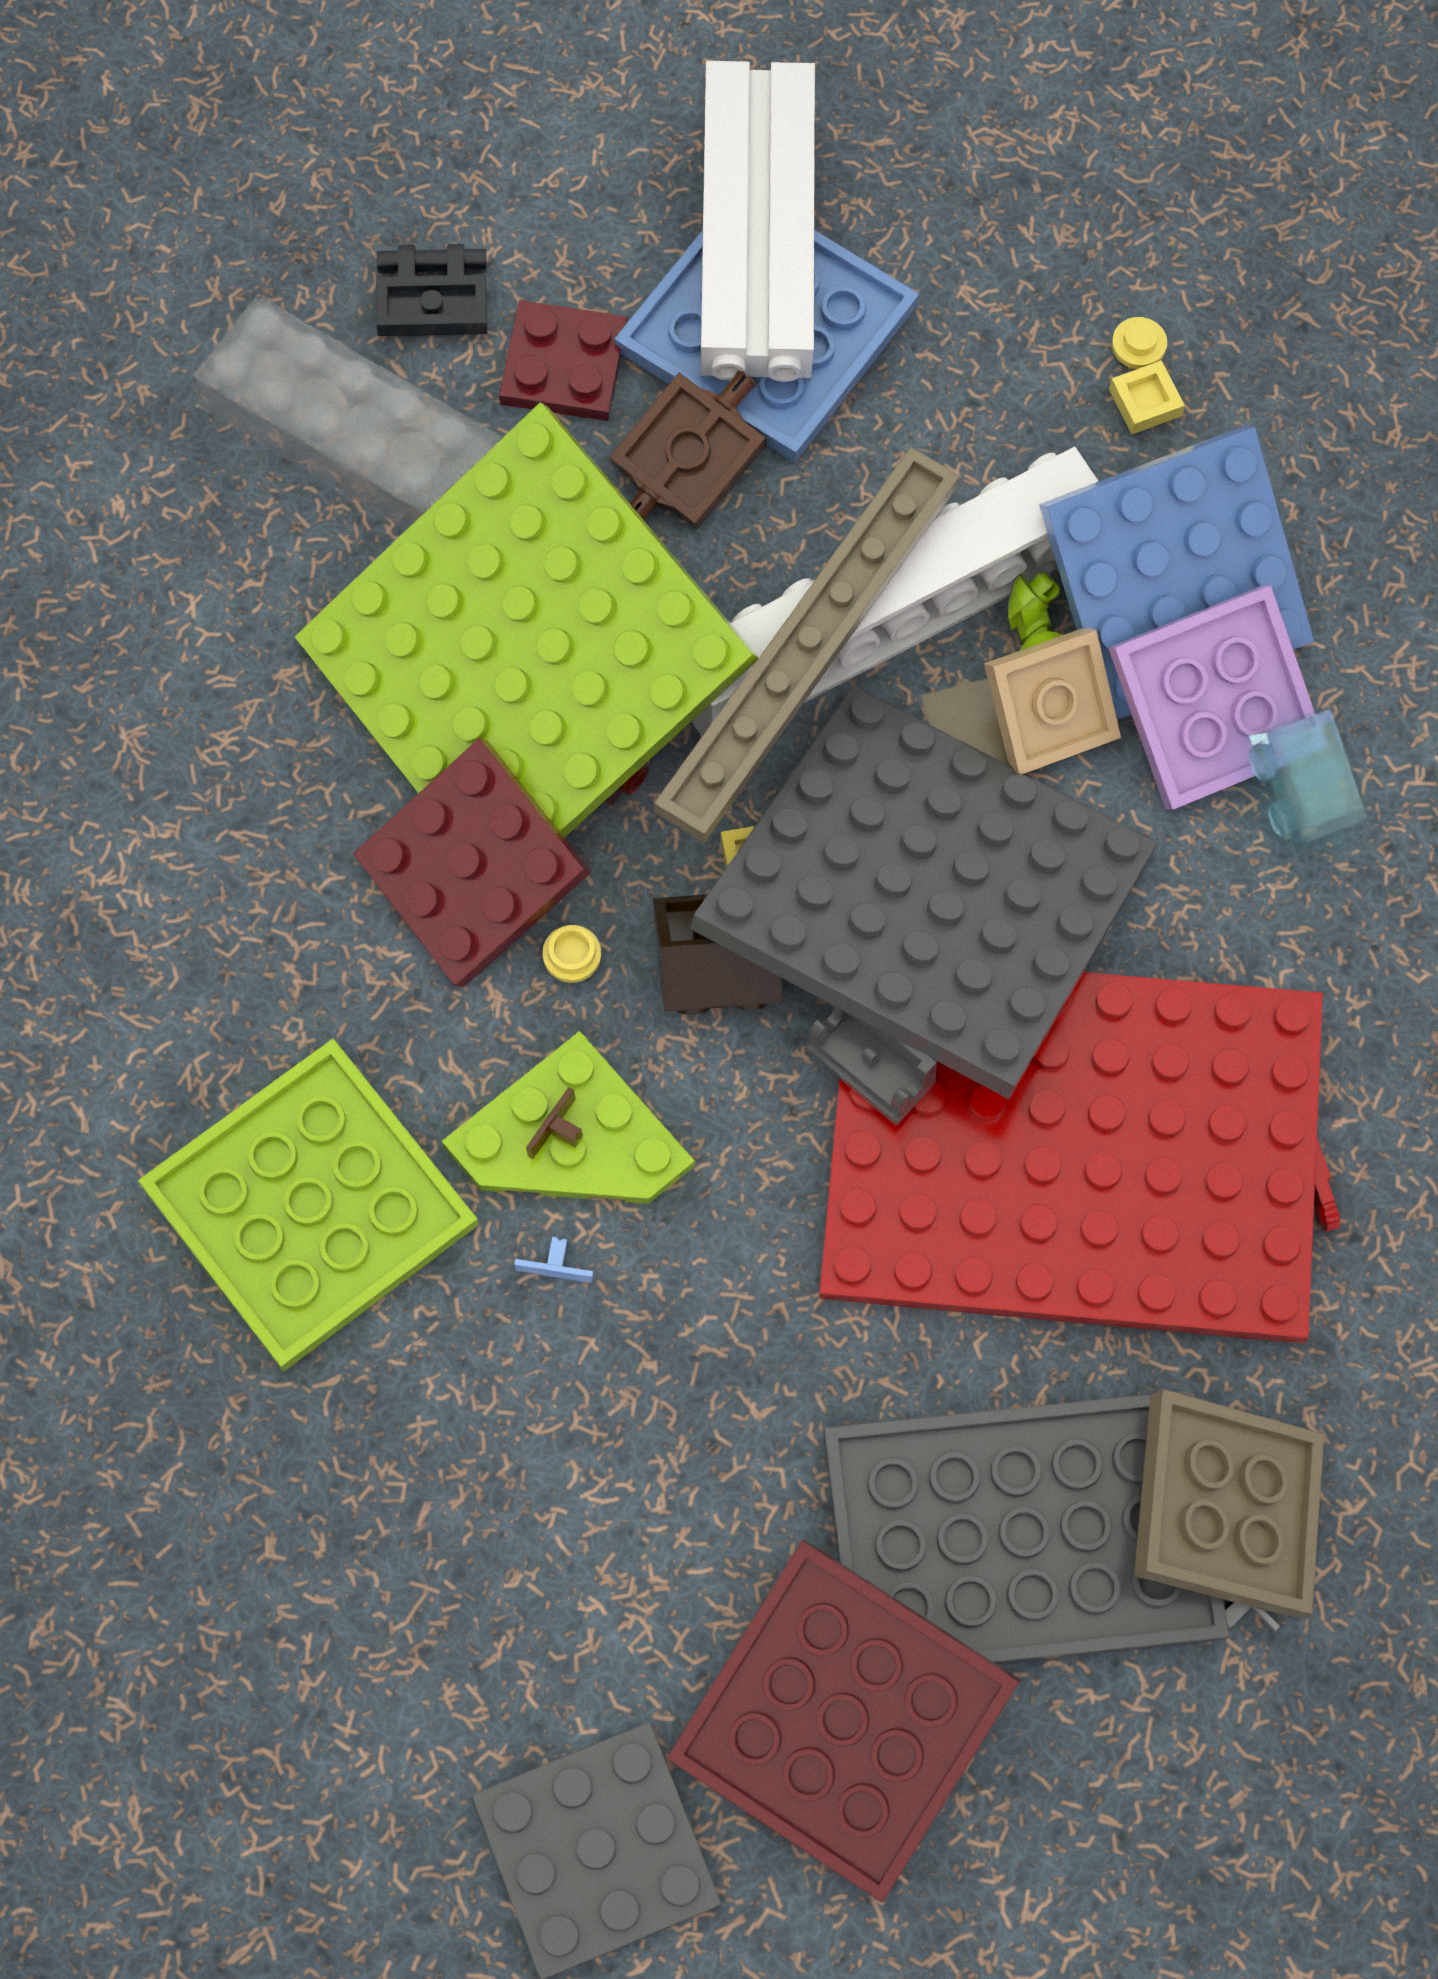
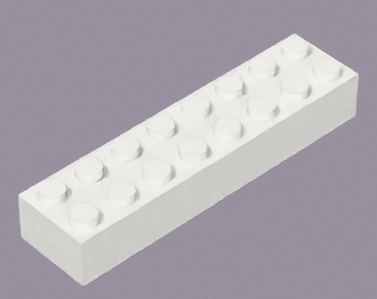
(951, 574)

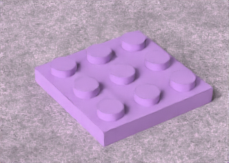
(1208, 687)

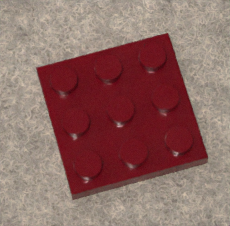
(471, 862)

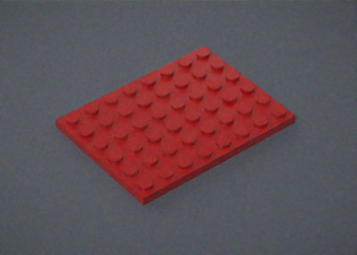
(1126, 1183)

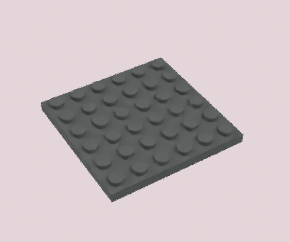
(926, 890)

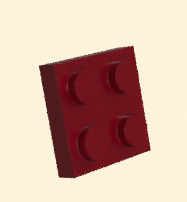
(562, 360)

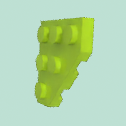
(622, 1145)

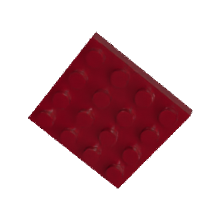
(843, 1720)

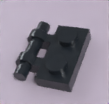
(431, 303)

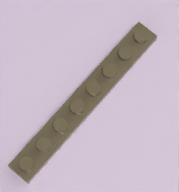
(806, 645)

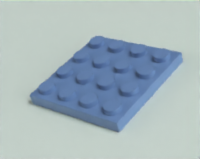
(853, 322)
(1173, 544)

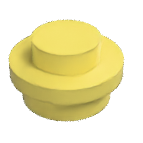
(1139, 342)
(571, 953)

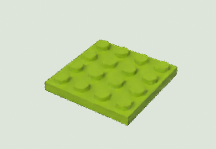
(308, 1204)

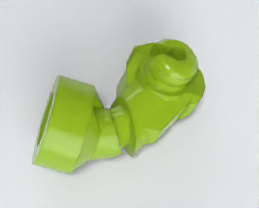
(1029, 607)

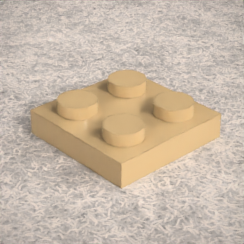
(1053, 700)

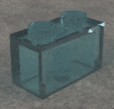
(1306, 777)

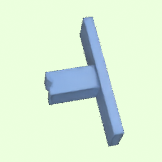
(555, 1264)

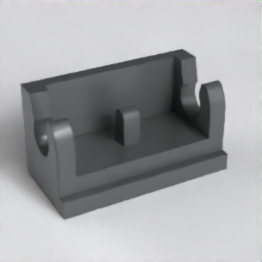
(872, 1063)

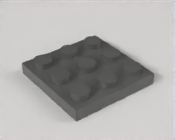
(596, 1851)

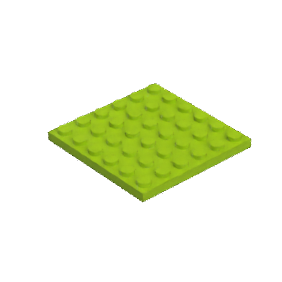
(531, 621)

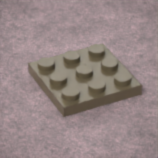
(1230, 1504)

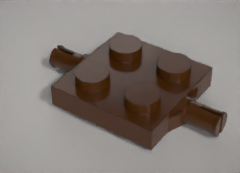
(689, 449)

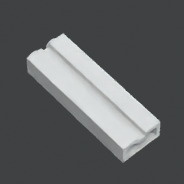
(758, 221)

